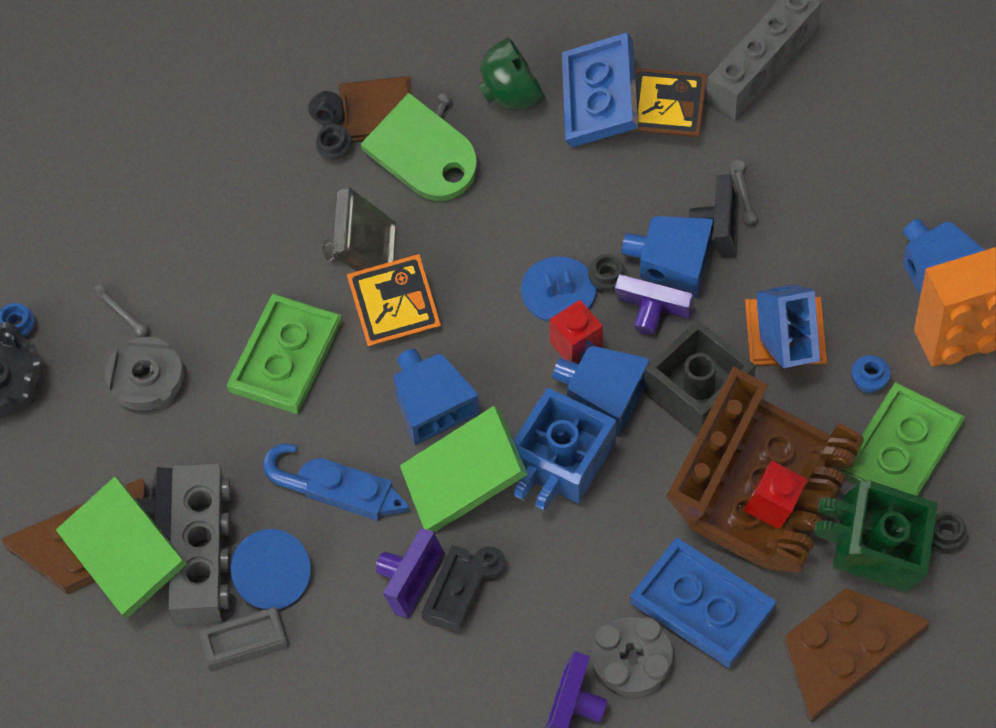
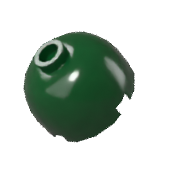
(508, 78)

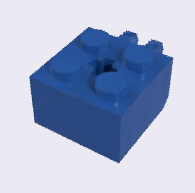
(562, 448)

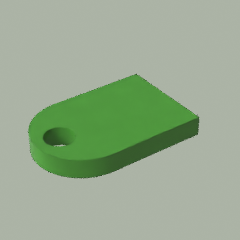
(420, 149)

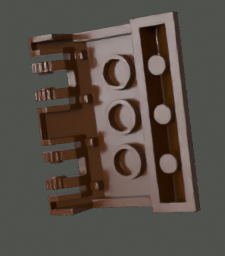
(731, 456)

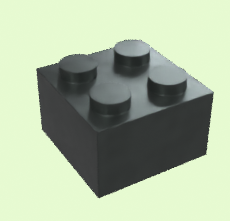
(693, 373)

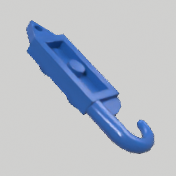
(337, 485)

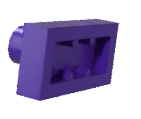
(653, 301)
(410, 573)
(571, 698)

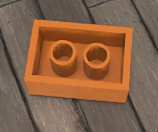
(958, 308)

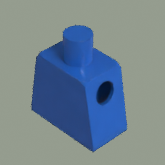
(934, 248)
(672, 251)
(785, 317)
(605, 382)
(432, 395)

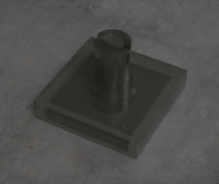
(361, 233)

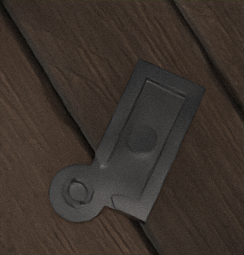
(459, 584)

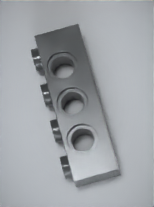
(761, 55)
(192, 488)

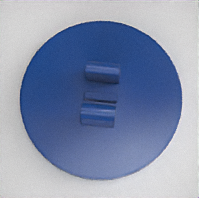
(556, 285)
(270, 569)

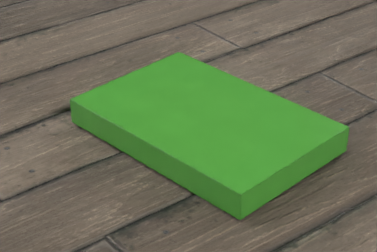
(284, 353)
(904, 441)
(463, 469)
(121, 547)

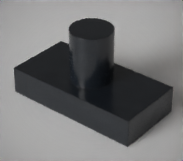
(723, 215)
(161, 500)

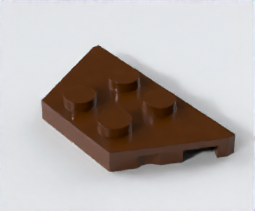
(48, 552)
(846, 645)

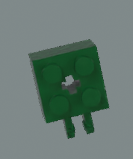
(880, 533)

